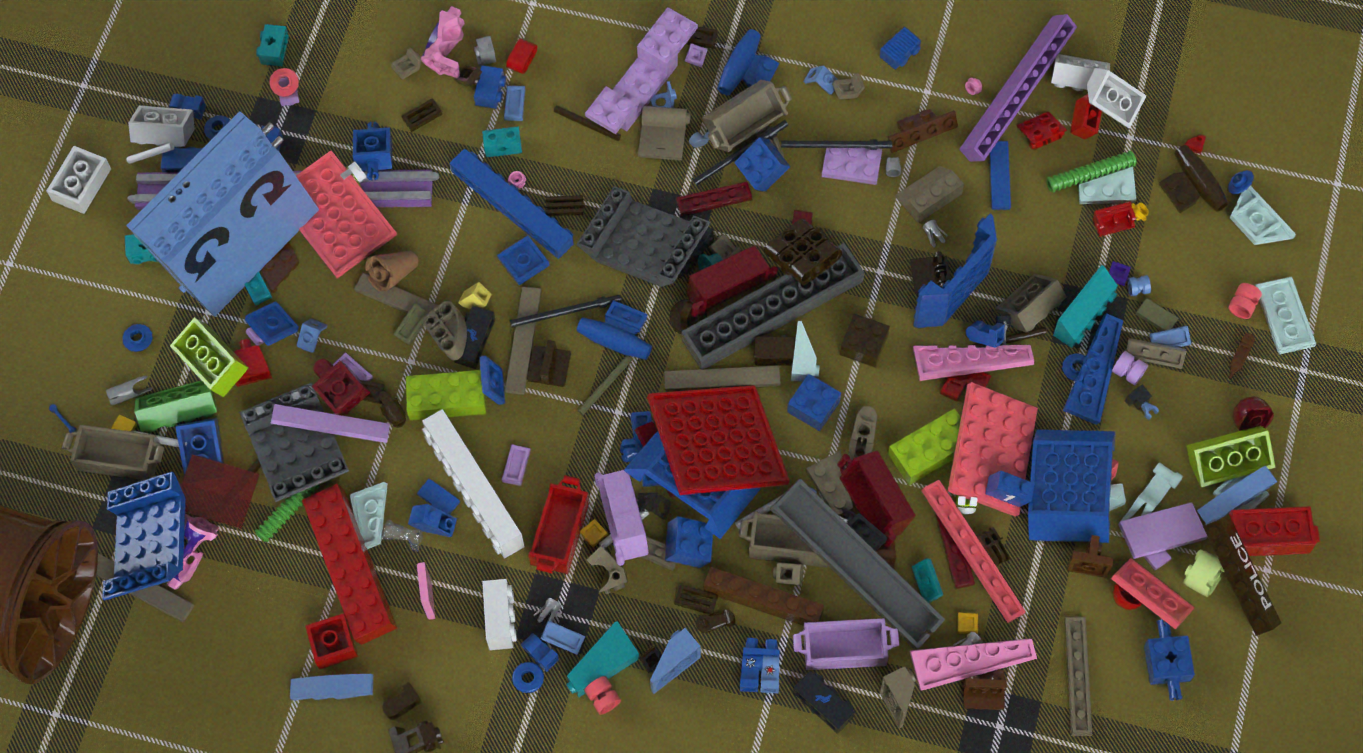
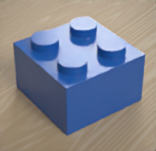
(762, 164)
(814, 402)
(688, 542)

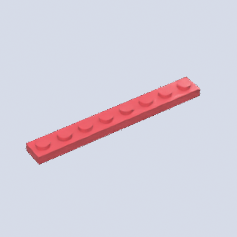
(973, 551)

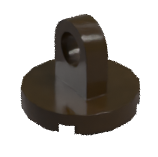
(681, 316)

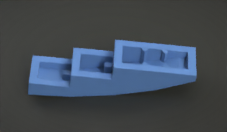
(1238, 494)
(331, 686)

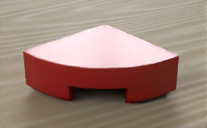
(1196, 143)

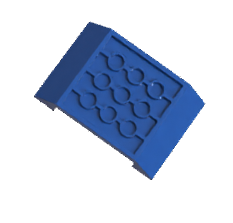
(938, 304)
(1071, 485)
(719, 507)
(147, 534)

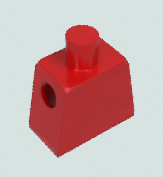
(255, 361)

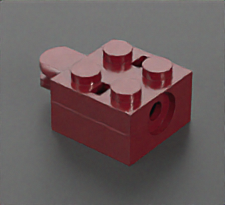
(339, 385)

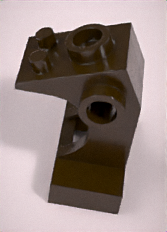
(428, 736)

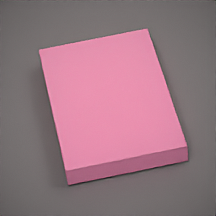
(426, 592)

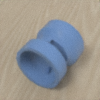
(1139, 285)

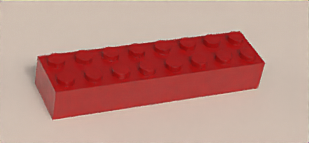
(349, 564)

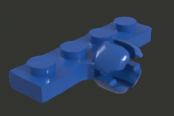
(633, 446)

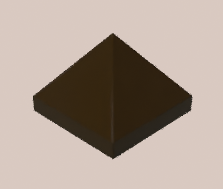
(650, 658)

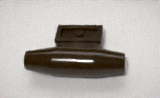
(1194, 182)

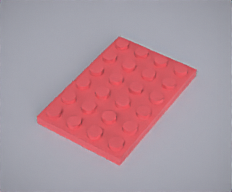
(347, 220)
(991, 438)

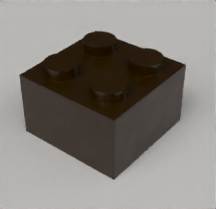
(864, 340)

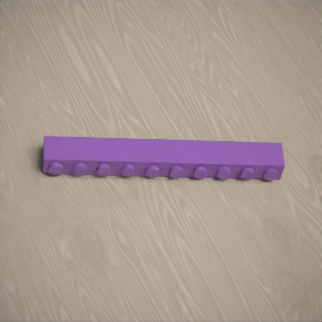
(1018, 88)

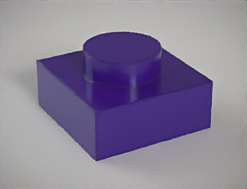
(1119, 272)

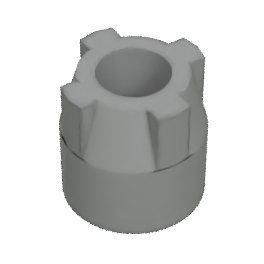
(893, 167)

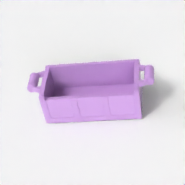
(622, 515)
(845, 643)

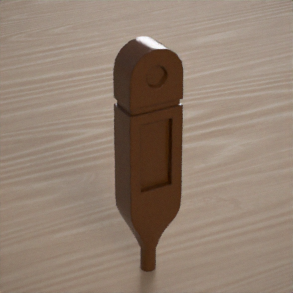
(1241, 353)

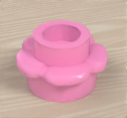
(973, 86)
(517, 176)

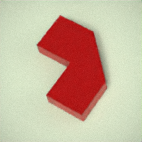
(955, 384)

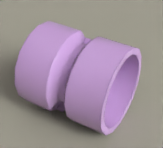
(1130, 368)

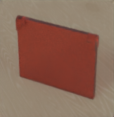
(218, 491)

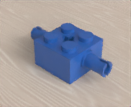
(372, 149)
(1160, 668)

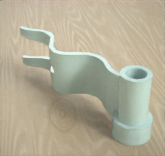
(1155, 490)

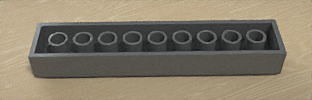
(767, 310)

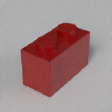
(1085, 119)

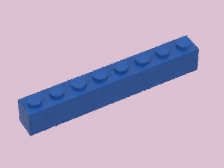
(511, 203)

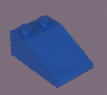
(202, 440)

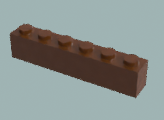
(762, 597)

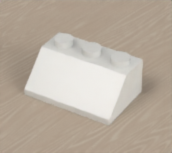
(1074, 71)
(1114, 96)

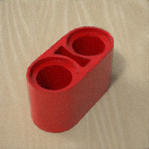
(521, 56)

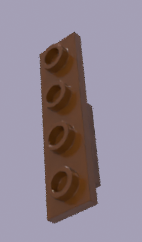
(920, 128)

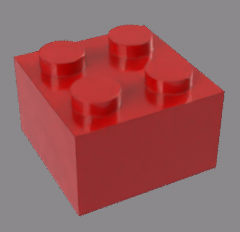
(331, 641)

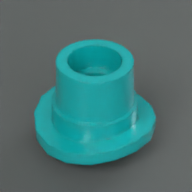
(705, 261)

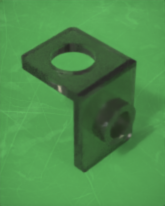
(650, 503)

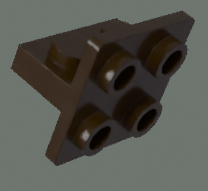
(549, 365)

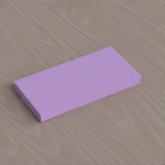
(1162, 530)

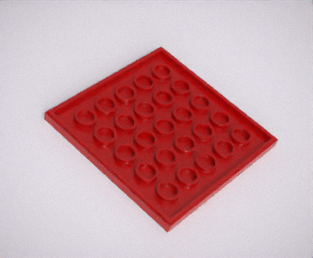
(717, 439)

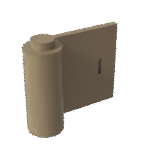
(663, 132)

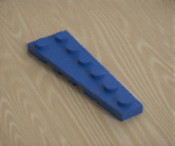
(1093, 379)

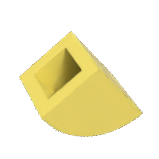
(475, 296)

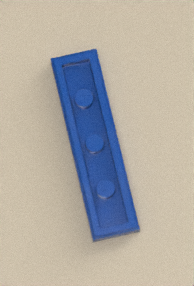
(1000, 176)

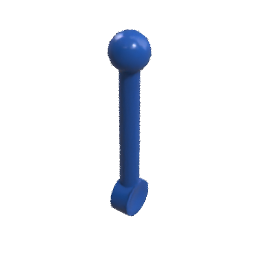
(53, 408)

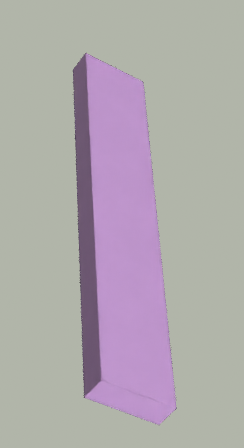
(330, 423)

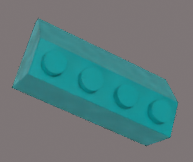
(1086, 307)

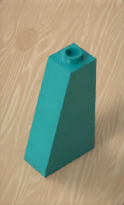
(606, 658)

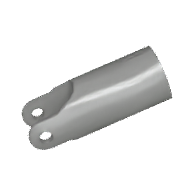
(125, 391)

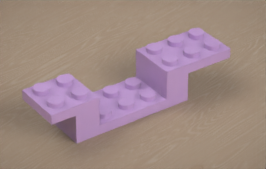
(647, 74)

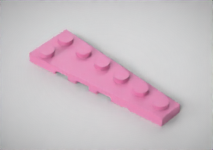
(954, 361)
(954, 663)

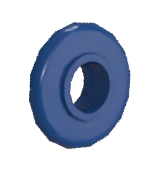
(212, 122)
(1240, 182)
(141, 344)
(1067, 367)
(528, 667)

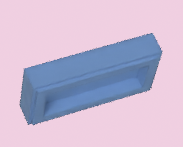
(514, 103)
(1173, 337)
(562, 637)

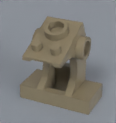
(604, 558)

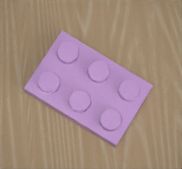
(852, 164)

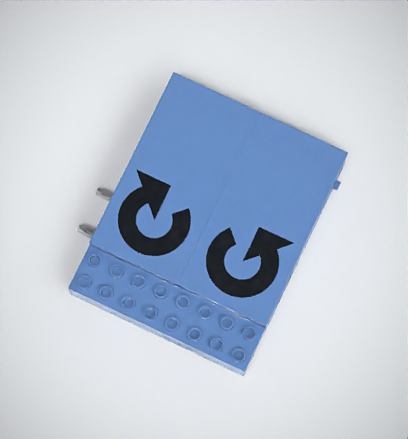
(225, 214)

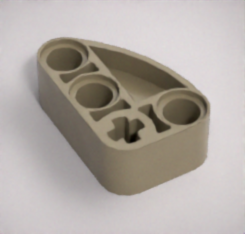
(447, 329)

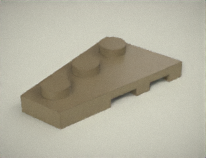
(827, 480)

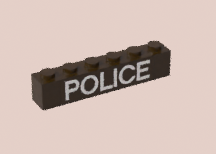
(1242, 574)

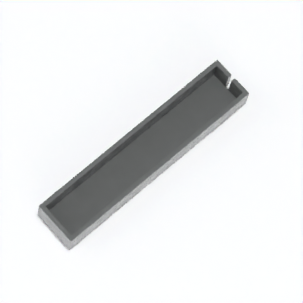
(857, 564)

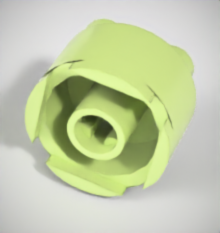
(1204, 574)

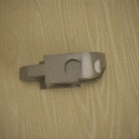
(865, 421)

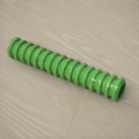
(1091, 171)
(283, 513)

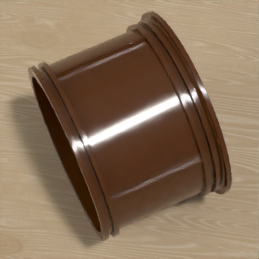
(43, 590)

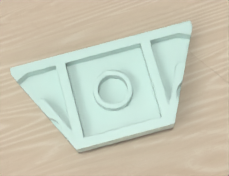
(1259, 220)

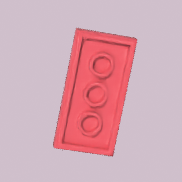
(1153, 593)

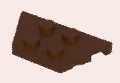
(280, 267)

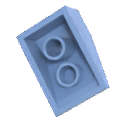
(678, 656)

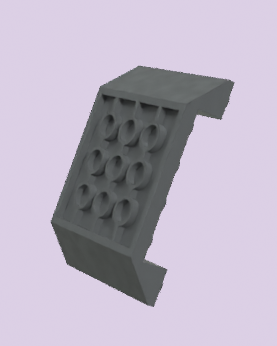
(641, 239)
(290, 455)

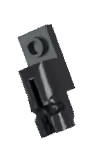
(864, 529)

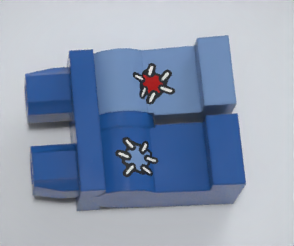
(762, 660)

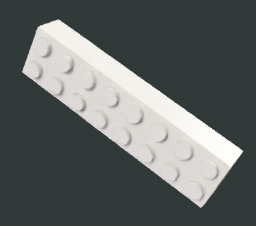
(473, 484)

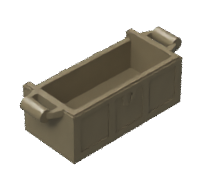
(746, 114)
(114, 452)
(777, 542)

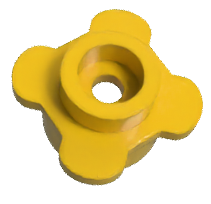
(1140, 211)

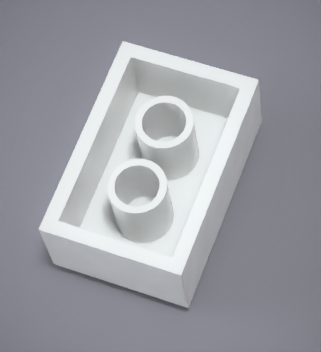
(161, 126)
(78, 179)
(499, 614)

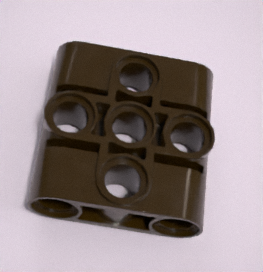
(803, 251)

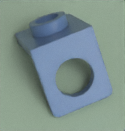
(822, 77)
(669, 96)
(309, 335)

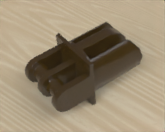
(392, 410)
(994, 548)

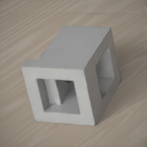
(484, 51)

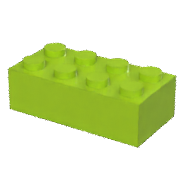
(209, 357)
(453, 392)
(926, 447)

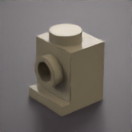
(780, 573)

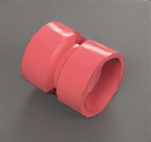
(1245, 300)
(597, 690)

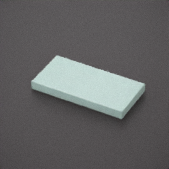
(1285, 316)

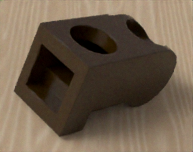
(401, 704)

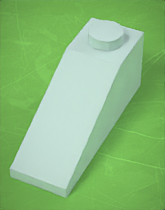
(804, 356)

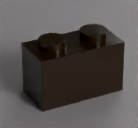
(774, 350)

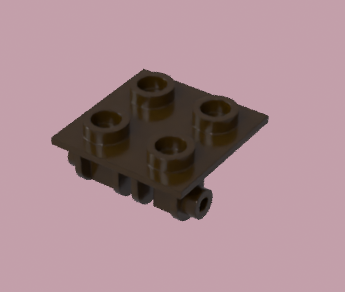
(930, 269)

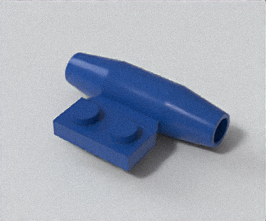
(746, 65)
(618, 331)

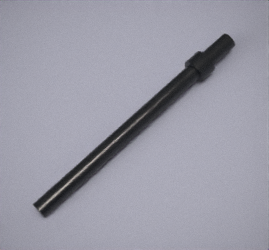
(770, 133)
(873, 144)
(601, 302)

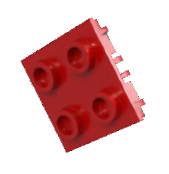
(1042, 130)

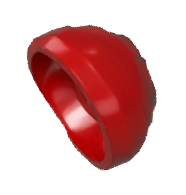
(1125, 599)

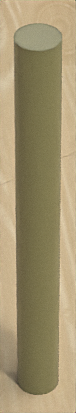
(604, 385)

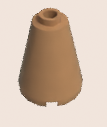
(390, 268)

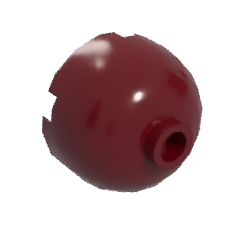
(1252, 413)

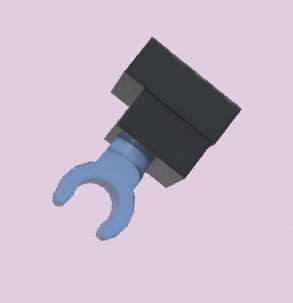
(1140, 398)

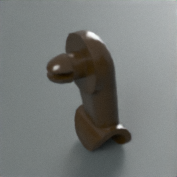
(709, 623)

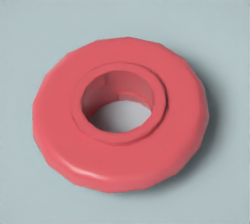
(284, 91)

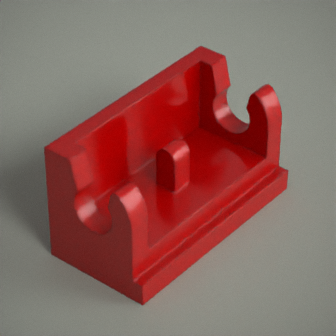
(1114, 219)

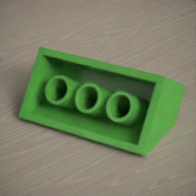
(174, 406)

